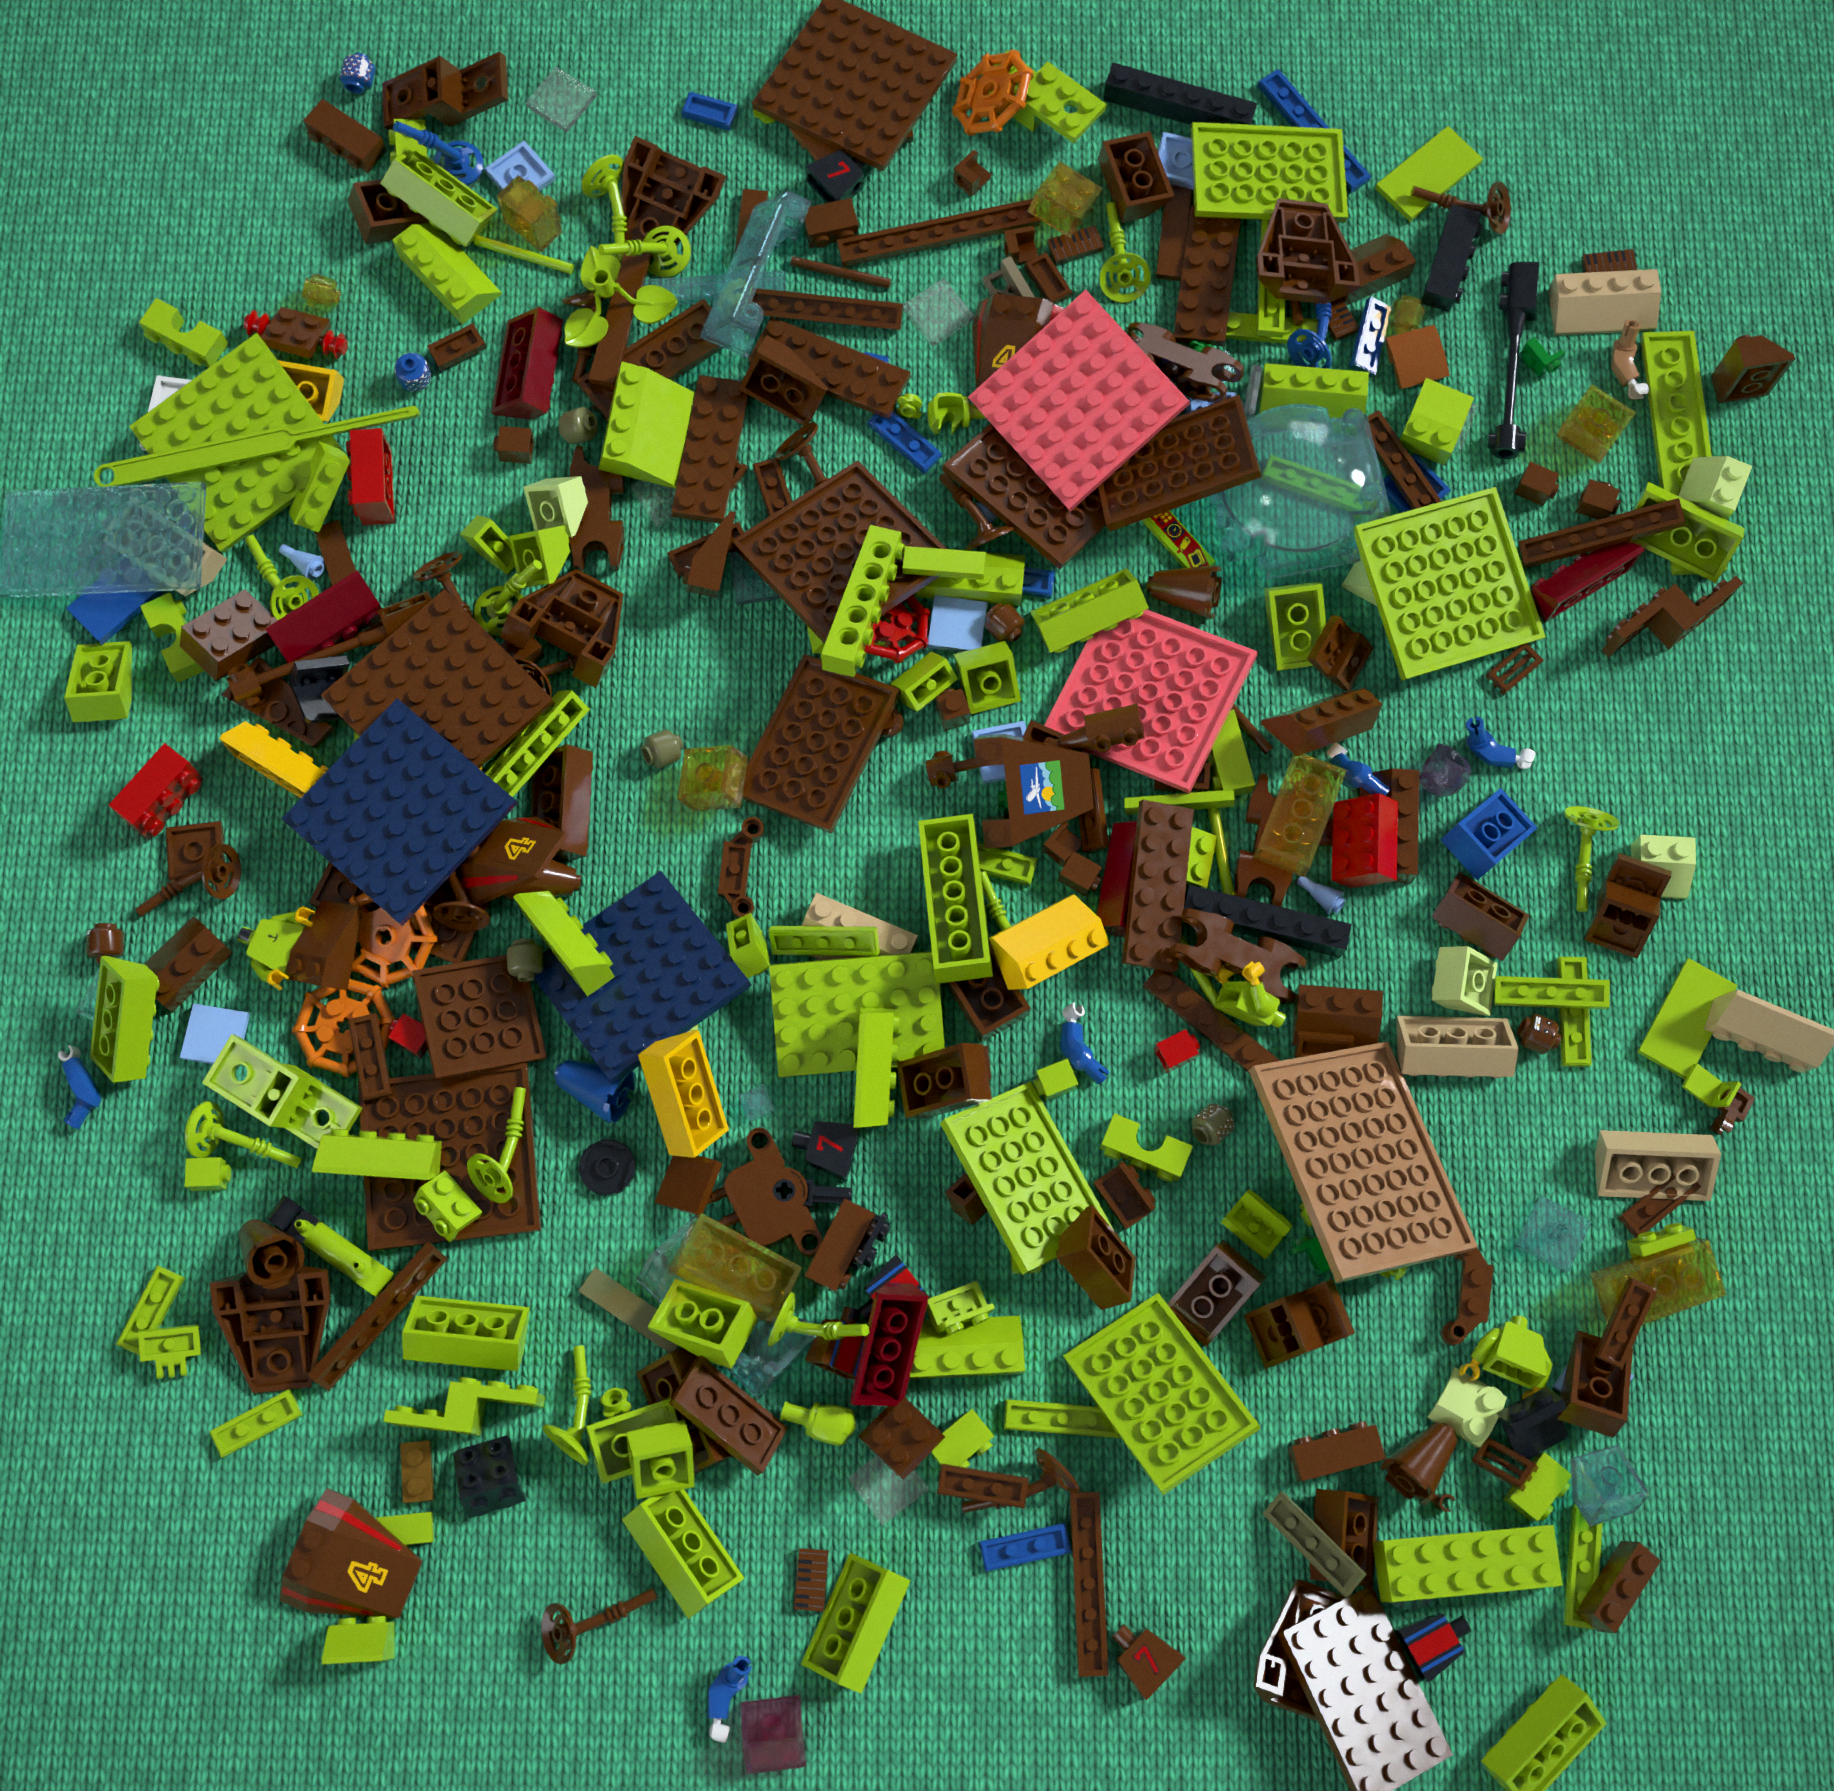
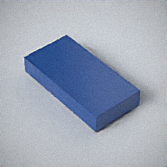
(709, 111)

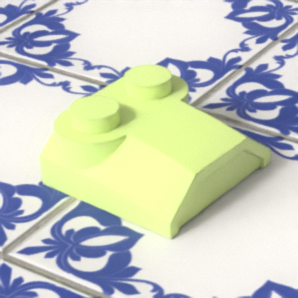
(1468, 1408)

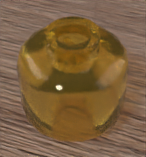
(321, 292)
(1406, 314)

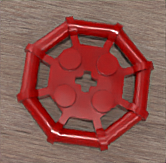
(898, 630)

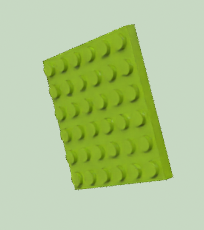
(229, 399)
(1448, 583)

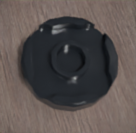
(607, 1167)

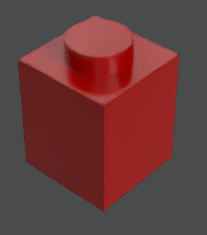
(409, 1035)
(1177, 1050)

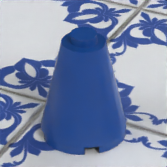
(594, 1090)

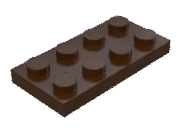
(728, 1415)

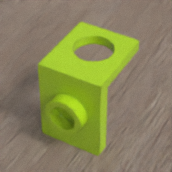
(1709, 1088)

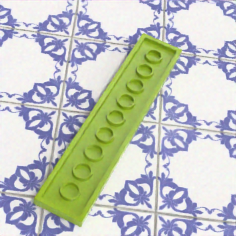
(1675, 408)

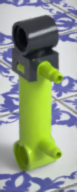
(330, 1246)

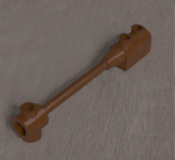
(246, 684)
(1099, 733)

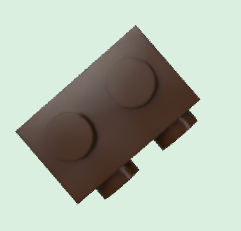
(1125, 1195)

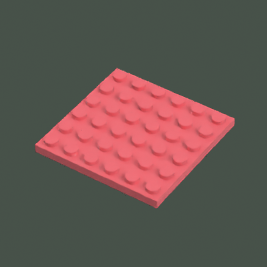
(1078, 400)
(1176, 677)

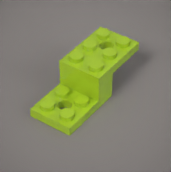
(1049, 95)
(278, 1092)
(465, 1406)

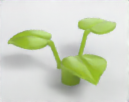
(599, 275)

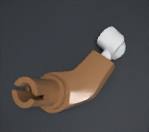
(1622, 360)

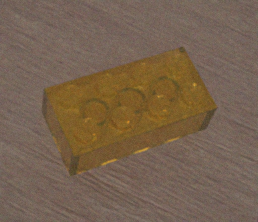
(1299, 814)
(734, 1266)
(1681, 1275)

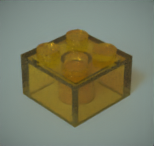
(1064, 199)
(530, 213)
(1595, 424)
(712, 778)

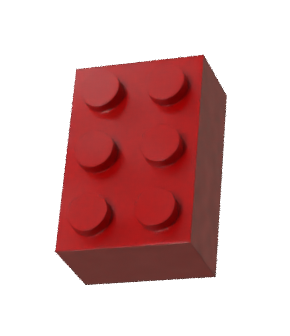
(371, 476)
(157, 792)
(1365, 841)

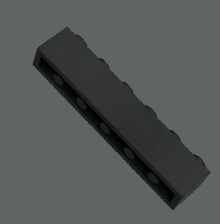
(1174, 98)
(1272, 921)

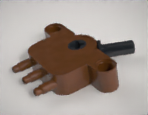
(761, 1209)

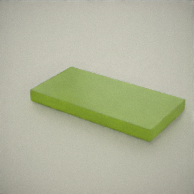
(1433, 167)
(1678, 1030)

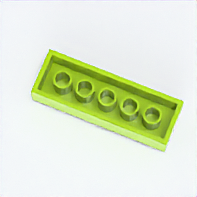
(955, 899)
(1467, 1563)

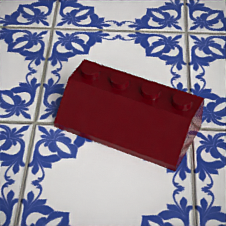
(527, 365)
(1583, 578)
(326, 619)
(1117, 878)
(890, 1345)

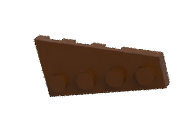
(281, 708)

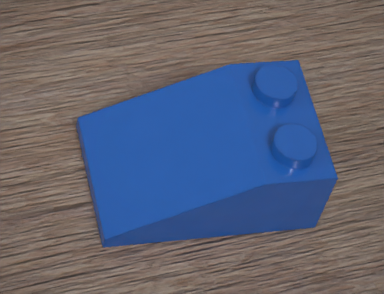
(1488, 833)

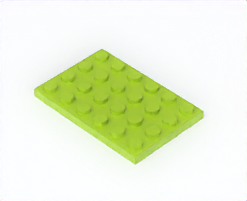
(1248, 167)
(821, 1003)
(1021, 1172)
(1161, 1393)

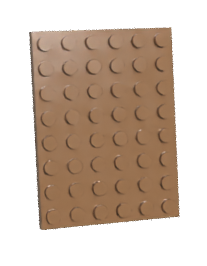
(1362, 1160)

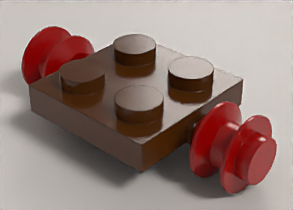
(296, 333)

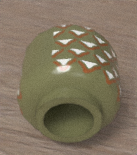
(1212, 1124)

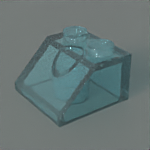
(1606, 1485)

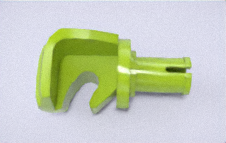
(951, 408)
(823, 1422)

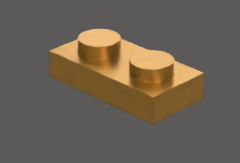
(417, 1471)

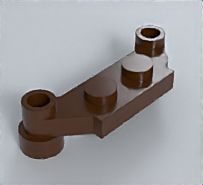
(736, 866)
(1473, 1297)

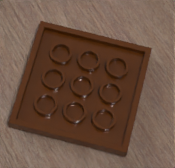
(477, 1017)

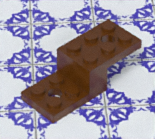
(445, 90)
(1670, 615)

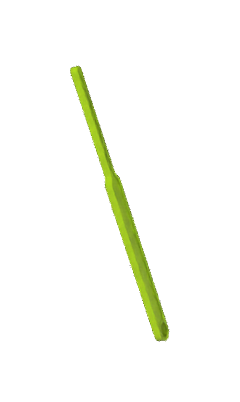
(236, 449)

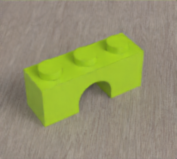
(200, 345)
(327, 472)
(166, 617)
(1122, 1143)

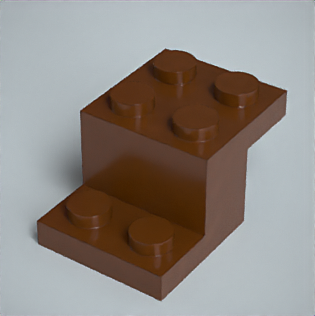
(1628, 905)
(1299, 1324)
(901, 1437)

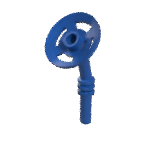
(456, 158)
(1314, 346)

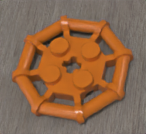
(974, 92)
(394, 949)
(328, 1020)

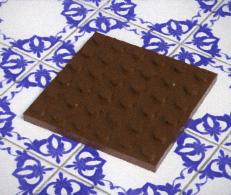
(855, 82)
(816, 540)
(448, 677)
(469, 1119)

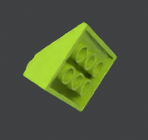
(646, 426)

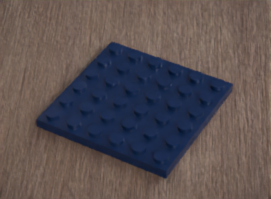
(399, 811)
(664, 981)

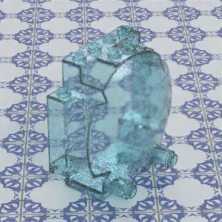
(1311, 494)

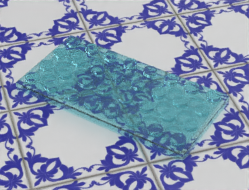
(103, 539)

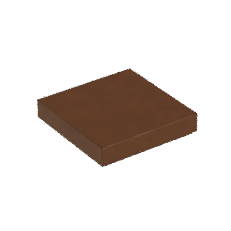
(189, 845)
(688, 1184)

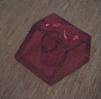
(773, 1734)

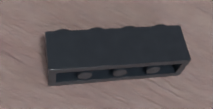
(1451, 258)

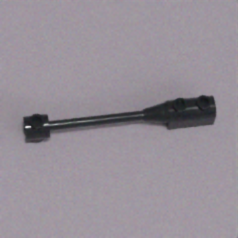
(1518, 306)

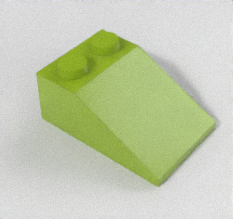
(1436, 421)
(1294, 622)
(100, 682)
(704, 1322)
(609, 1437)

